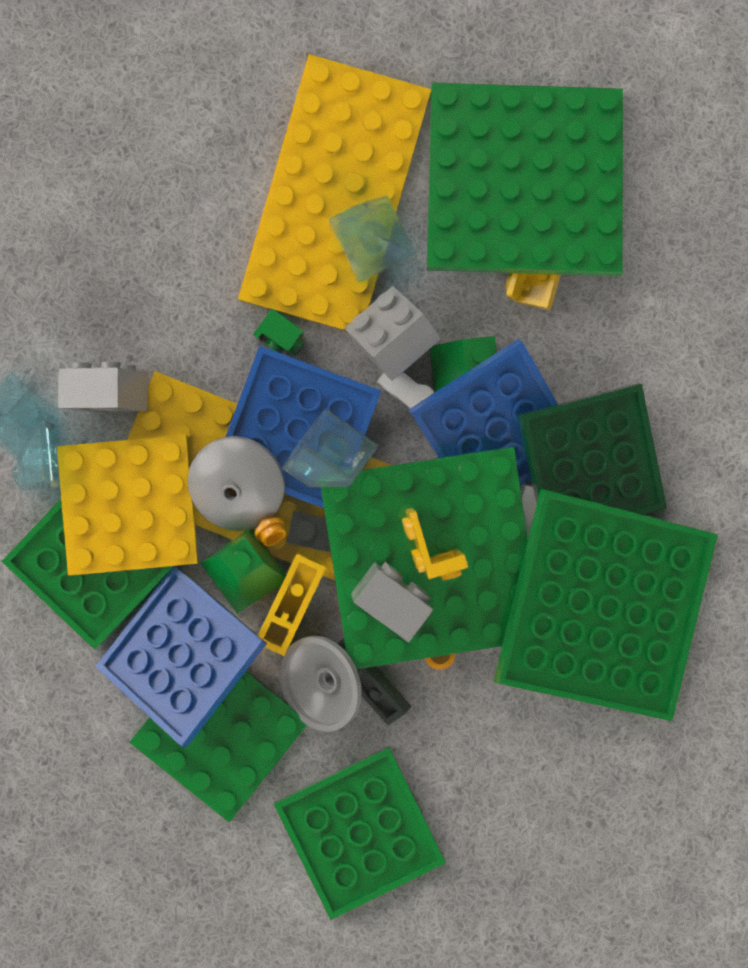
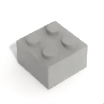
(392, 333)
(102, 388)
(392, 601)

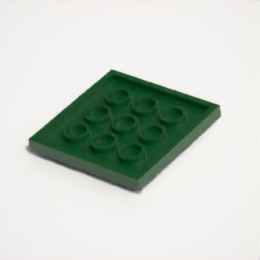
(596, 450)

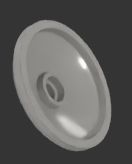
(241, 466)
(320, 683)

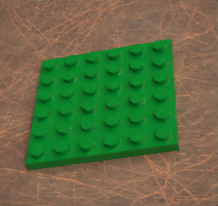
(525, 179)
(462, 505)
(605, 606)

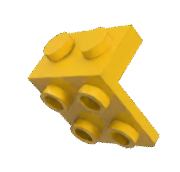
(446, 565)

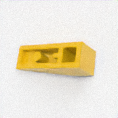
(291, 603)

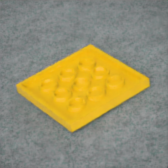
(127, 505)

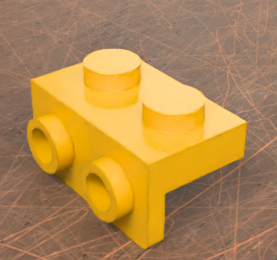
(532, 289)

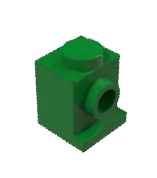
(280, 333)

